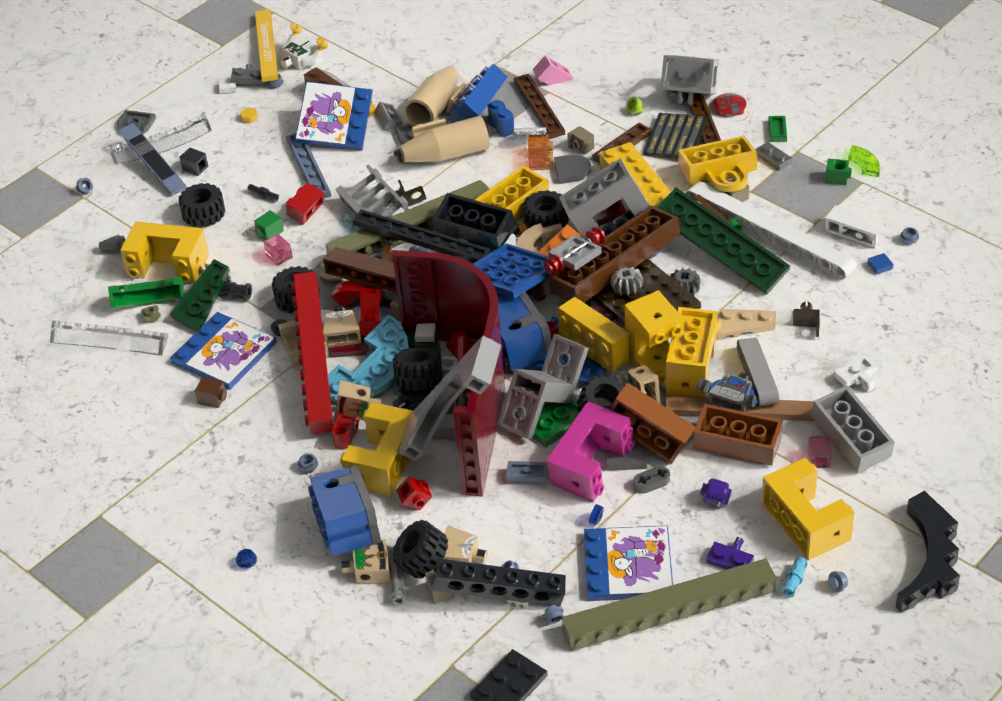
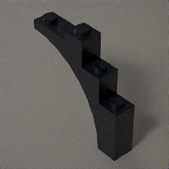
(941, 553)

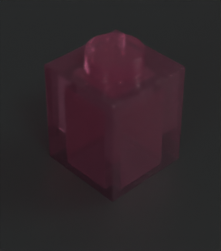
(278, 249)
(820, 451)

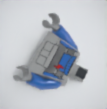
(730, 392)

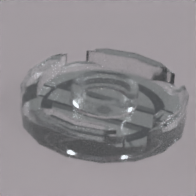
(530, 131)

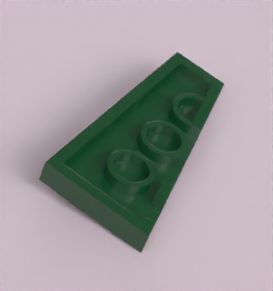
(200, 298)

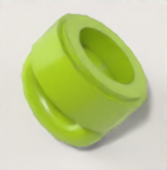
(634, 105)

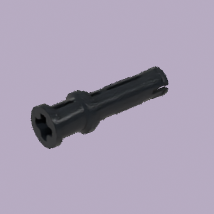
(237, 290)

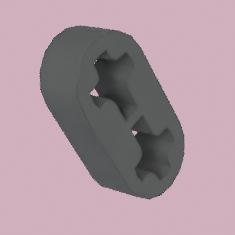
(651, 479)

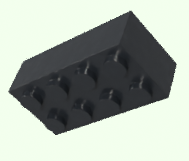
(473, 221)

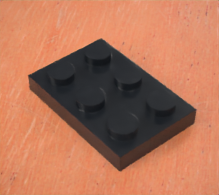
(510, 680)

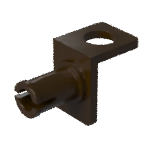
(408, 194)
(807, 317)

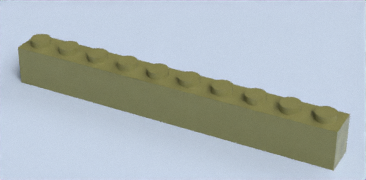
(370, 242)
(668, 604)

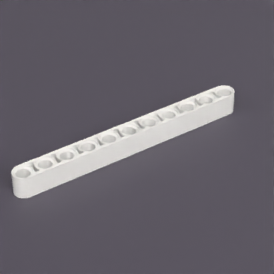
(777, 233)

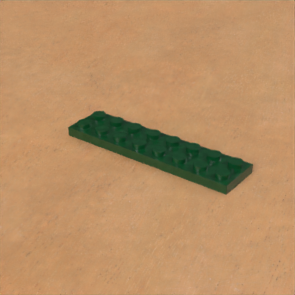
(725, 242)

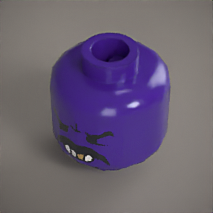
(716, 492)

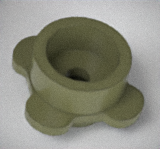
(151, 314)

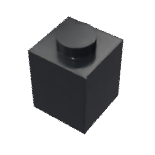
(194, 161)

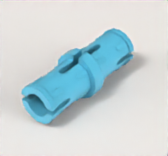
(794, 577)

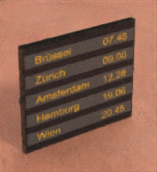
(674, 133)

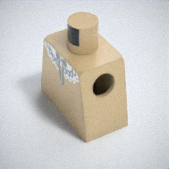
(341, 328)
(463, 546)

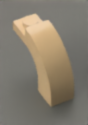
(537, 236)

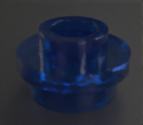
(246, 559)

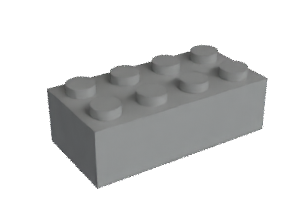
(852, 429)

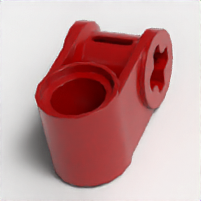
(344, 430)

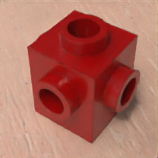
(414, 493)

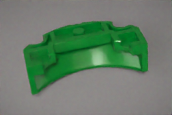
(146, 292)

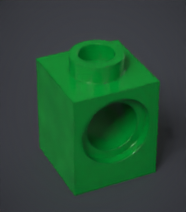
(837, 171)

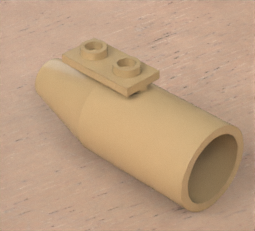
(433, 96)
(444, 141)

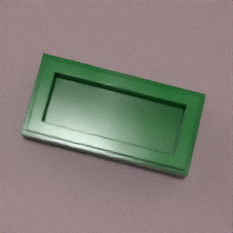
(777, 128)

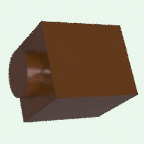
(210, 392)

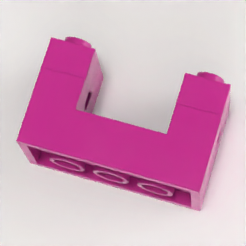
(571, 461)

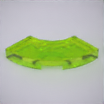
(866, 160)

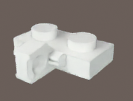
(857, 372)

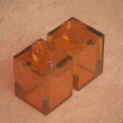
(540, 152)

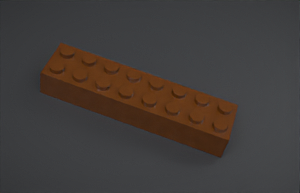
(622, 248)

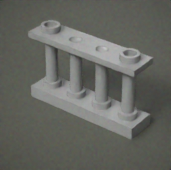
(356, 204)

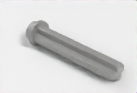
(398, 595)

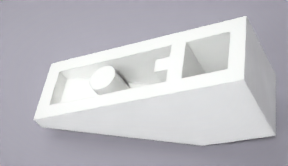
(850, 226)

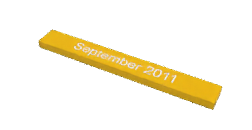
(266, 45)

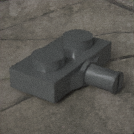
(246, 76)

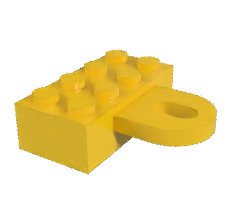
(719, 161)

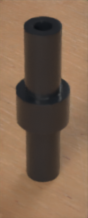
(263, 192)

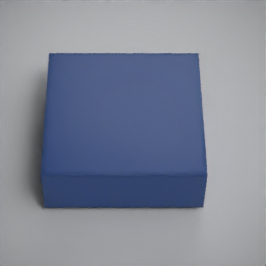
(880, 263)

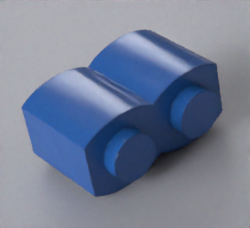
(500, 118)

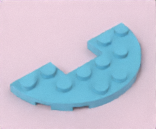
(377, 370)

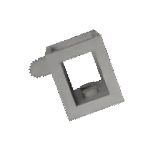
(689, 75)

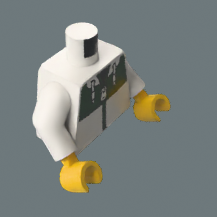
(300, 51)

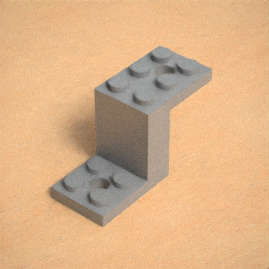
(532, 388)

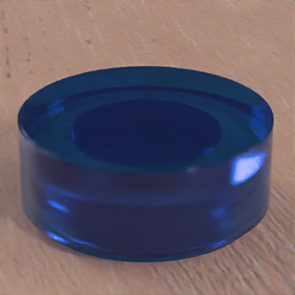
(596, 515)

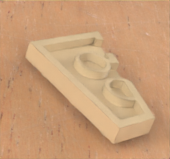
(741, 321)

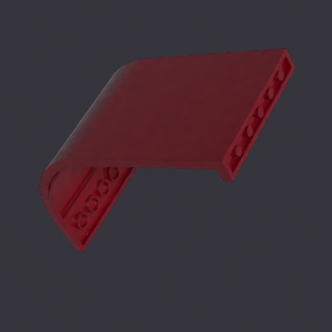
(457, 299)

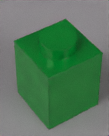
(268, 225)

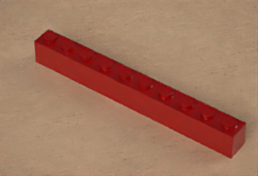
(313, 353)

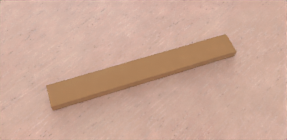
(784, 410)

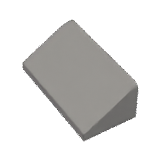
(387, 116)

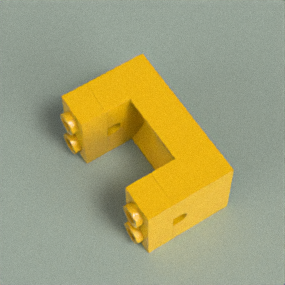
(165, 244)
(651, 325)
(691, 352)
(385, 466)
(787, 500)

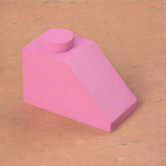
(551, 72)

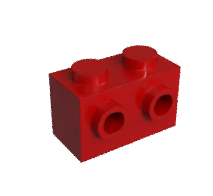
(304, 203)

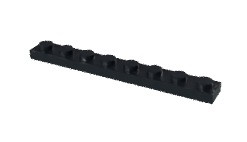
(419, 236)

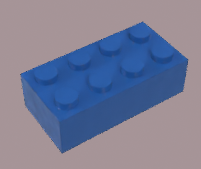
(478, 94)

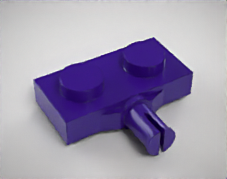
(728, 556)

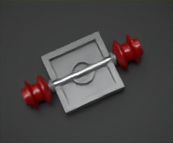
(575, 251)

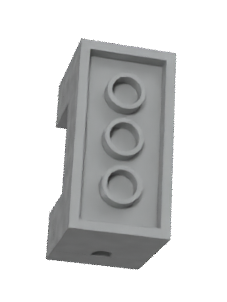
(601, 192)

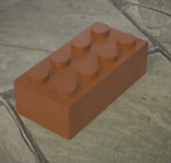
(653, 423)
(738, 434)

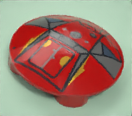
(729, 104)

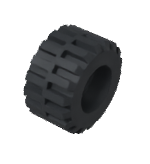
(202, 205)
(544, 208)
(282, 287)
(417, 368)
(599, 388)
(419, 548)

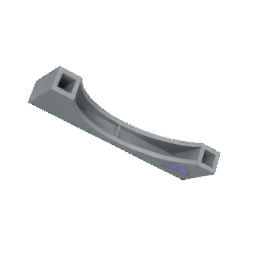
(471, 372)

